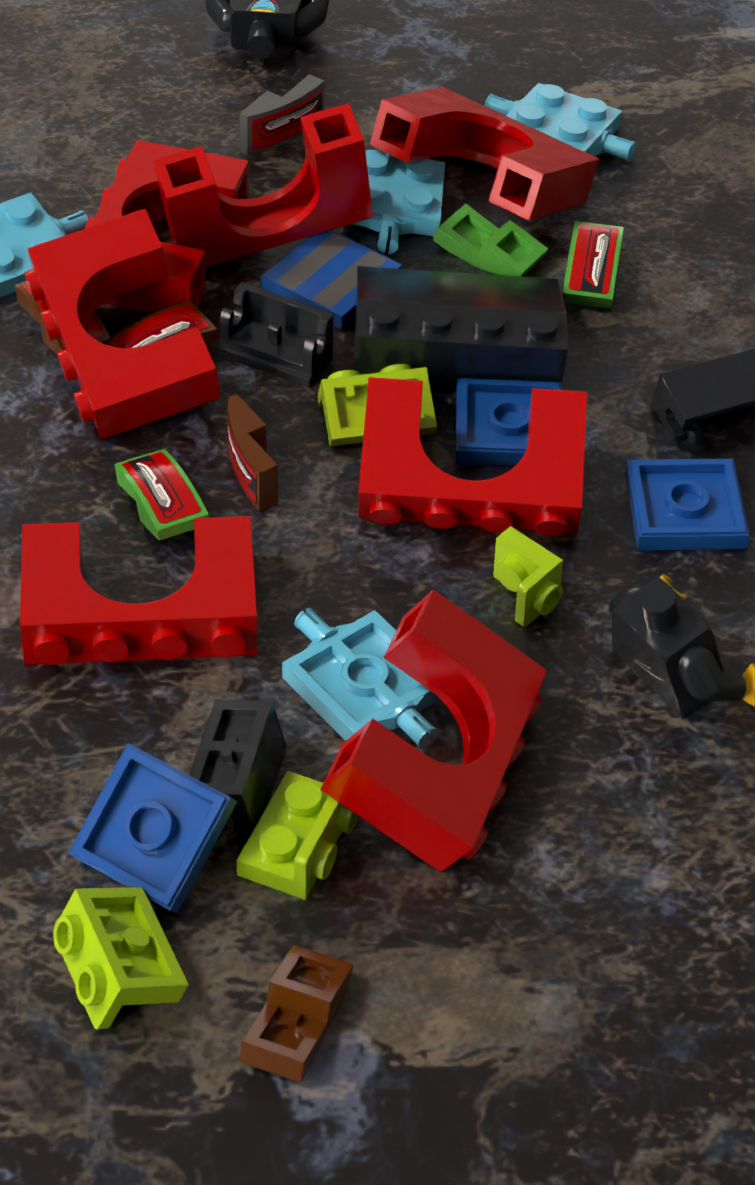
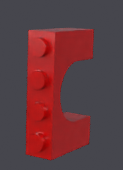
(534, 169)
(138, 189)
(323, 196)
(116, 384)
(534, 495)
(74, 624)
(492, 694)

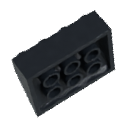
(460, 325)

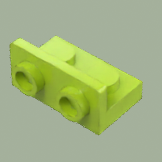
(345, 397)
(295, 837)
(116, 952)

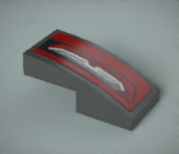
(276, 119)

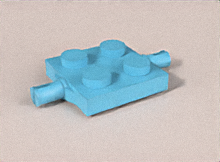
(569, 118)
(403, 197)
(24, 226)
(351, 680)

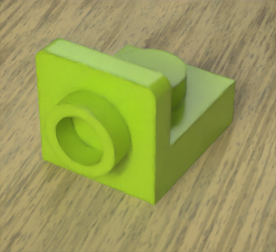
(530, 572)

